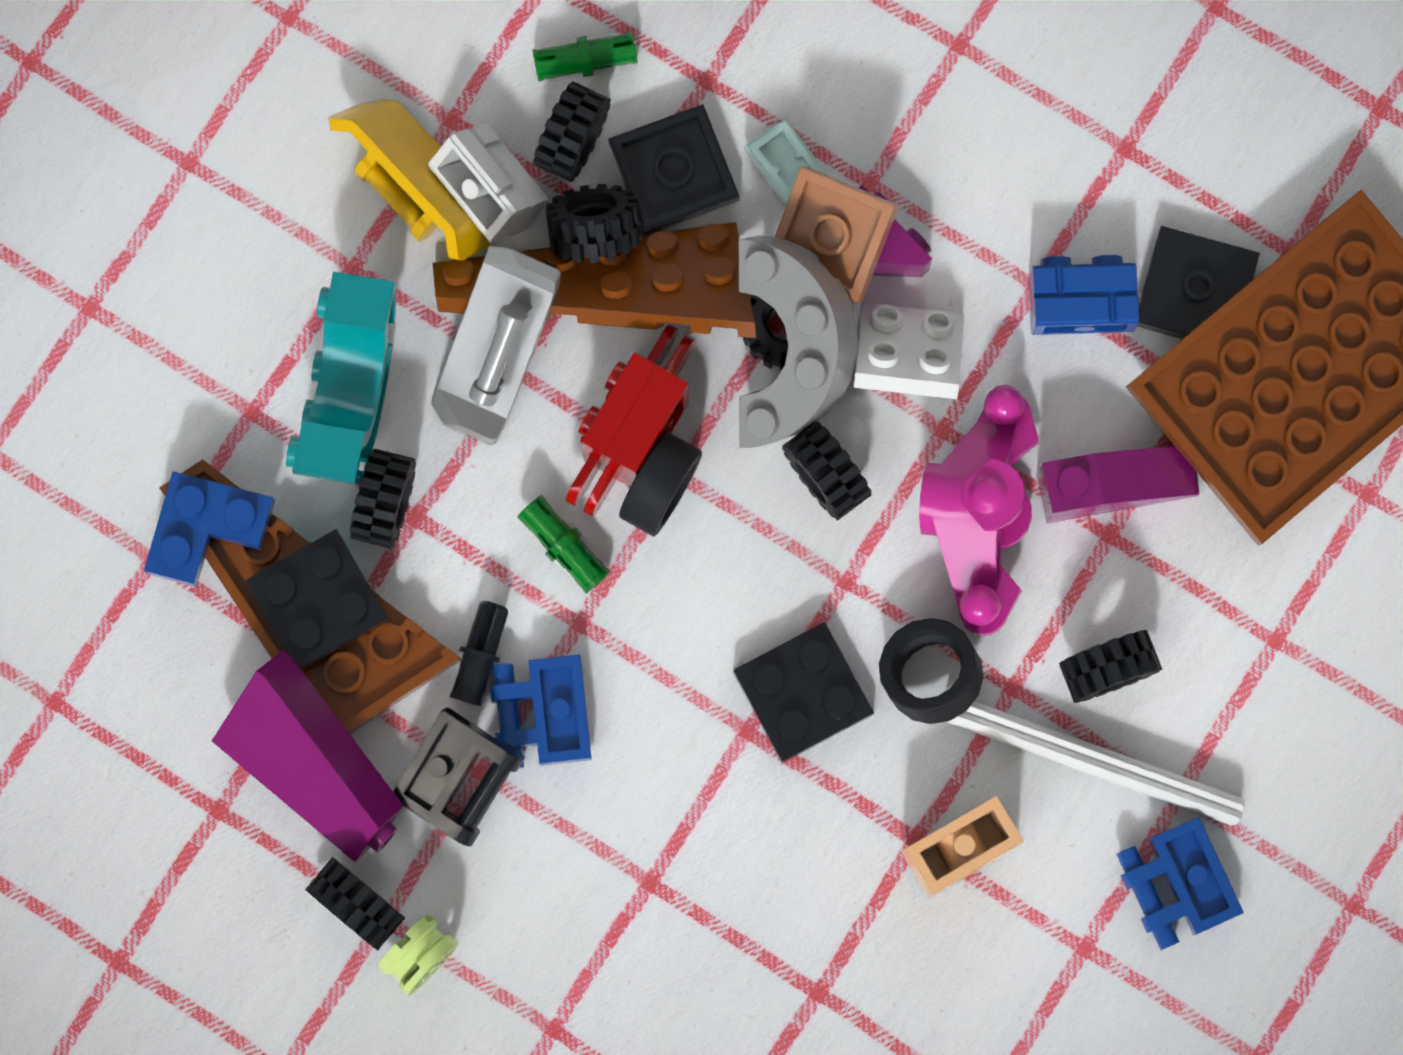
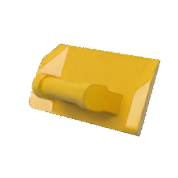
(404, 151)

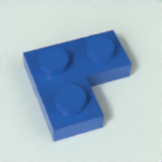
(196, 512)

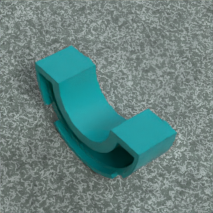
(351, 380)

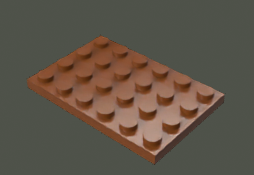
(1290, 372)

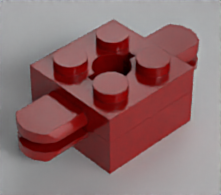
(637, 411)

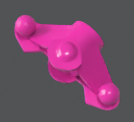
(980, 507)

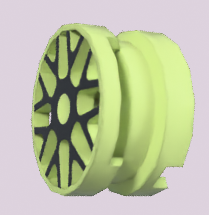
(418, 954)

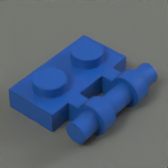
(558, 709)
(1194, 877)

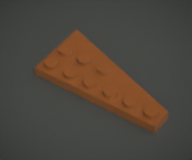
(666, 279)
(356, 679)

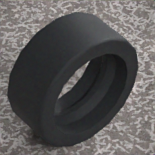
(660, 484)
(912, 639)

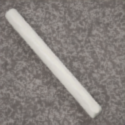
(1102, 763)

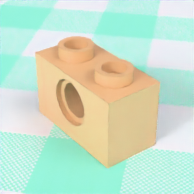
(962, 847)

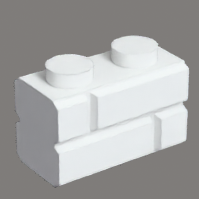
(488, 182)

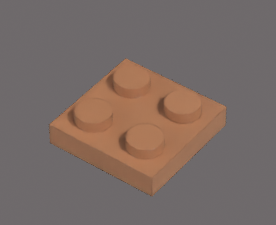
(838, 226)

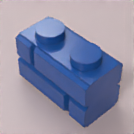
(1083, 296)

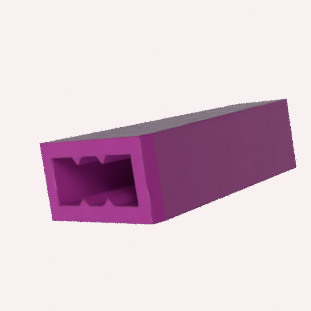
(309, 759)

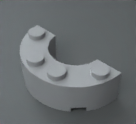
(819, 337)

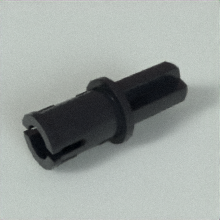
(479, 653)

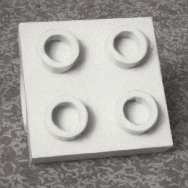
(909, 350)

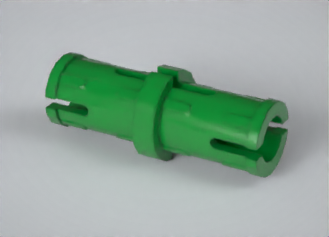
(585, 56)
(563, 544)

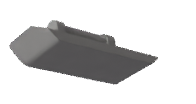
(495, 343)

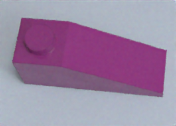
(1114, 482)

